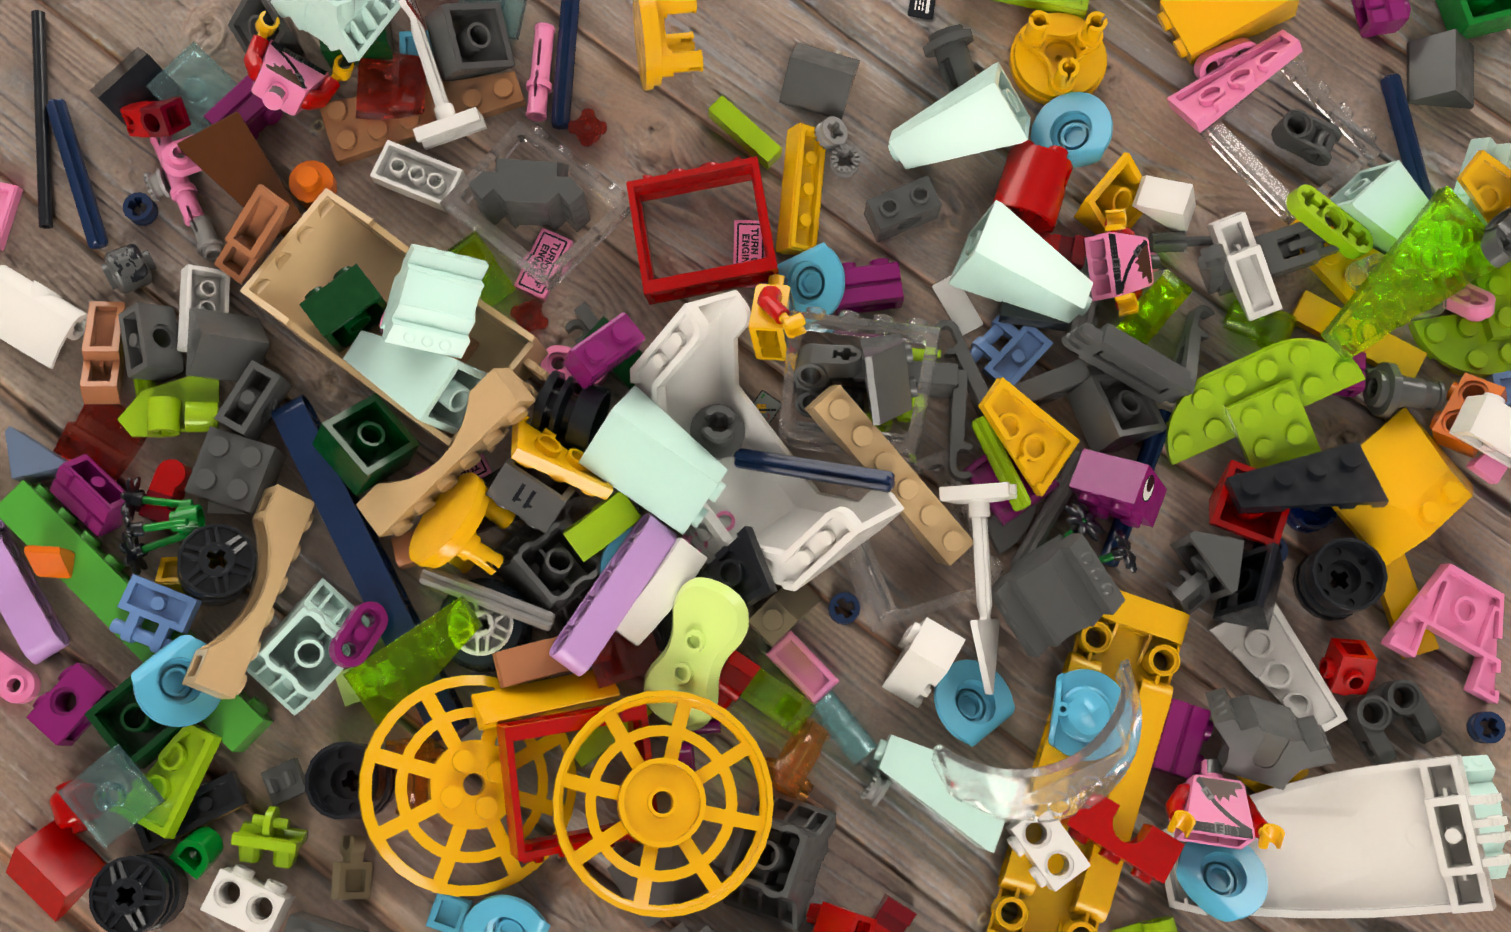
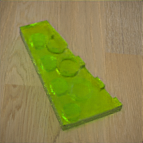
(412, 659)

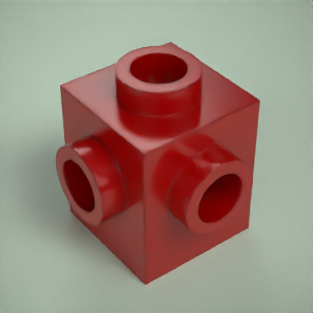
(1348, 666)

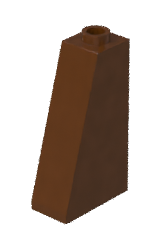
(237, 163)

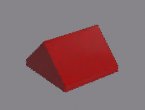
(1258, 527)
(54, 868)

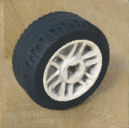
(501, 635)

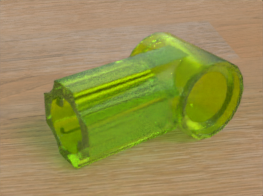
(1265, 330)

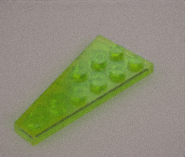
(1421, 269)

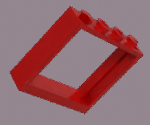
(710, 280)
(535, 849)

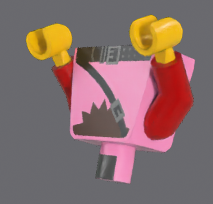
(286, 78)
(1120, 263)
(1218, 812)

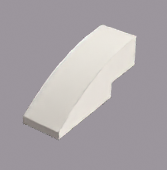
(1245, 266)
(658, 596)

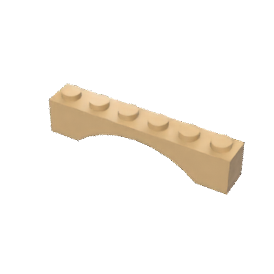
(491, 408)
(868, 447)
(278, 527)

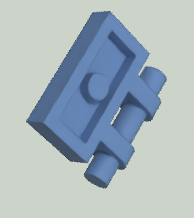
(1016, 357)
(156, 603)

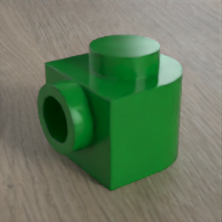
(198, 851)

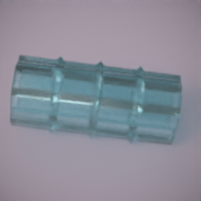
(844, 728)

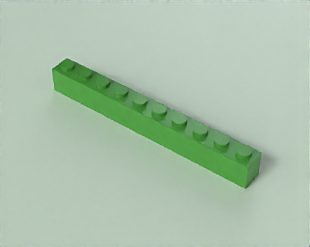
(101, 583)

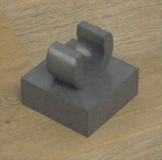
(585, 321)
(1191, 593)
(284, 781)

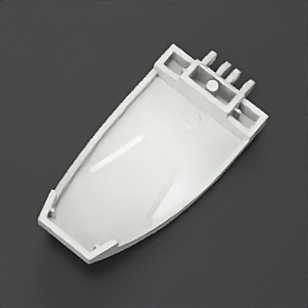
(1374, 844)

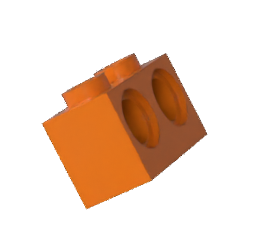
(1444, 420)

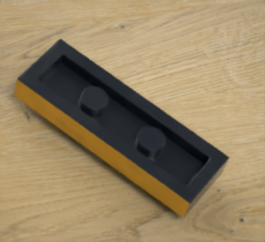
(209, 804)

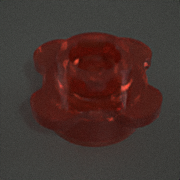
(590, 136)
(533, 308)

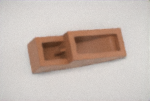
(252, 235)
(102, 354)
(527, 664)

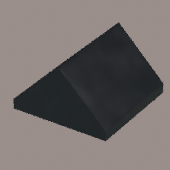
(127, 82)
(1257, 589)

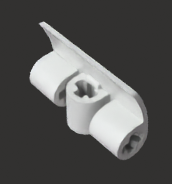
(36, 317)

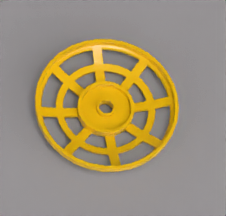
(448, 794)
(686, 809)

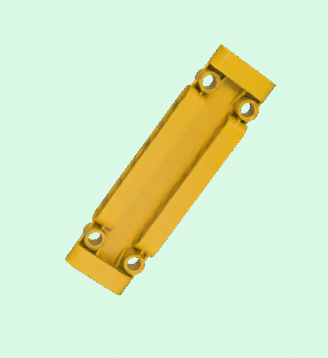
(1135, 633)

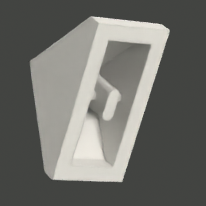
(1166, 202)

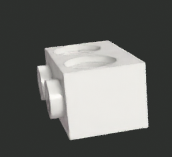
(1053, 841)
(246, 911)

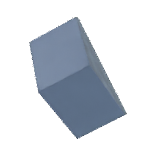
(30, 458)

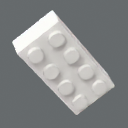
(415, 174)
(200, 289)

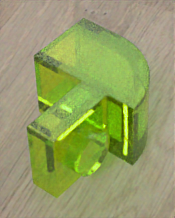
(496, 283)
(1156, 307)
(778, 702)

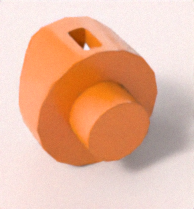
(310, 180)

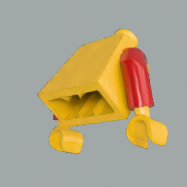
(771, 319)

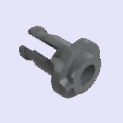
(952, 54)
(1390, 390)
(718, 444)

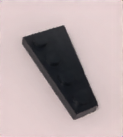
(1309, 482)
(737, 566)

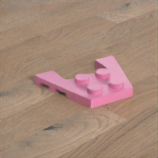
(1462, 613)

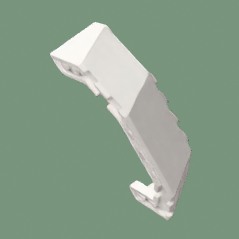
(795, 524)

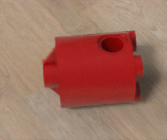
(1035, 184)

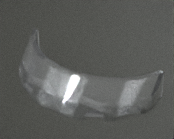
(1058, 788)

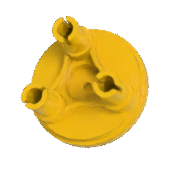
(662, 53)
(1058, 55)
(450, 528)

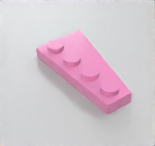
(1227, 85)

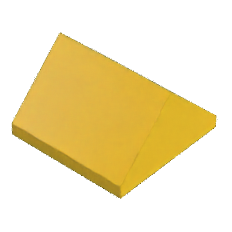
(1113, 192)

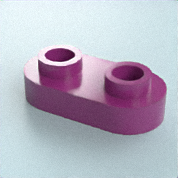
(357, 636)

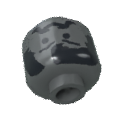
(128, 268)

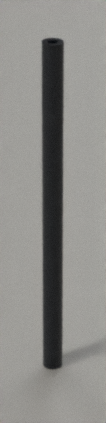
(42, 129)

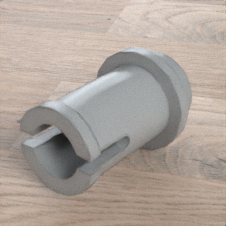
(208, 243)

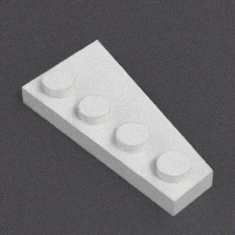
(1282, 667)

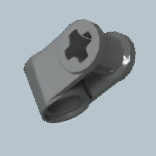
(1310, 138)

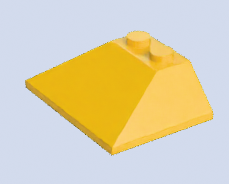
(1419, 483)

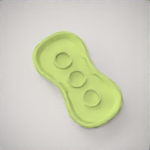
(706, 630)

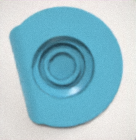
(1077, 124)
(815, 278)
(160, 687)
(966, 707)
(1081, 708)
(1223, 880)
(504, 914)

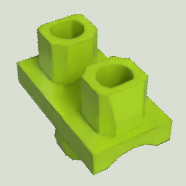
(272, 834)

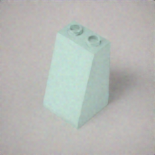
(655, 462)

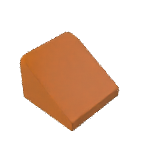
(50, 561)

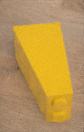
(1210, 23)

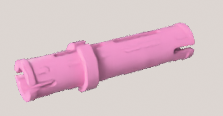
(539, 82)
(182, 190)

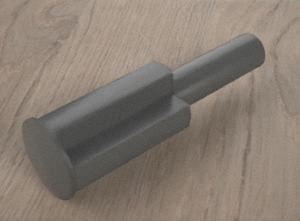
(1175, 242)

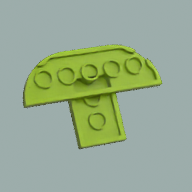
(1467, 345)
(1260, 403)

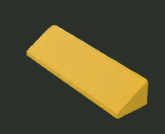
(800, 191)
(540, 699)

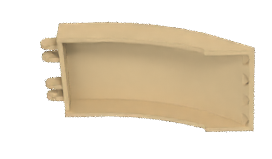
(339, 236)

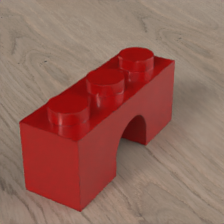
(1149, 853)

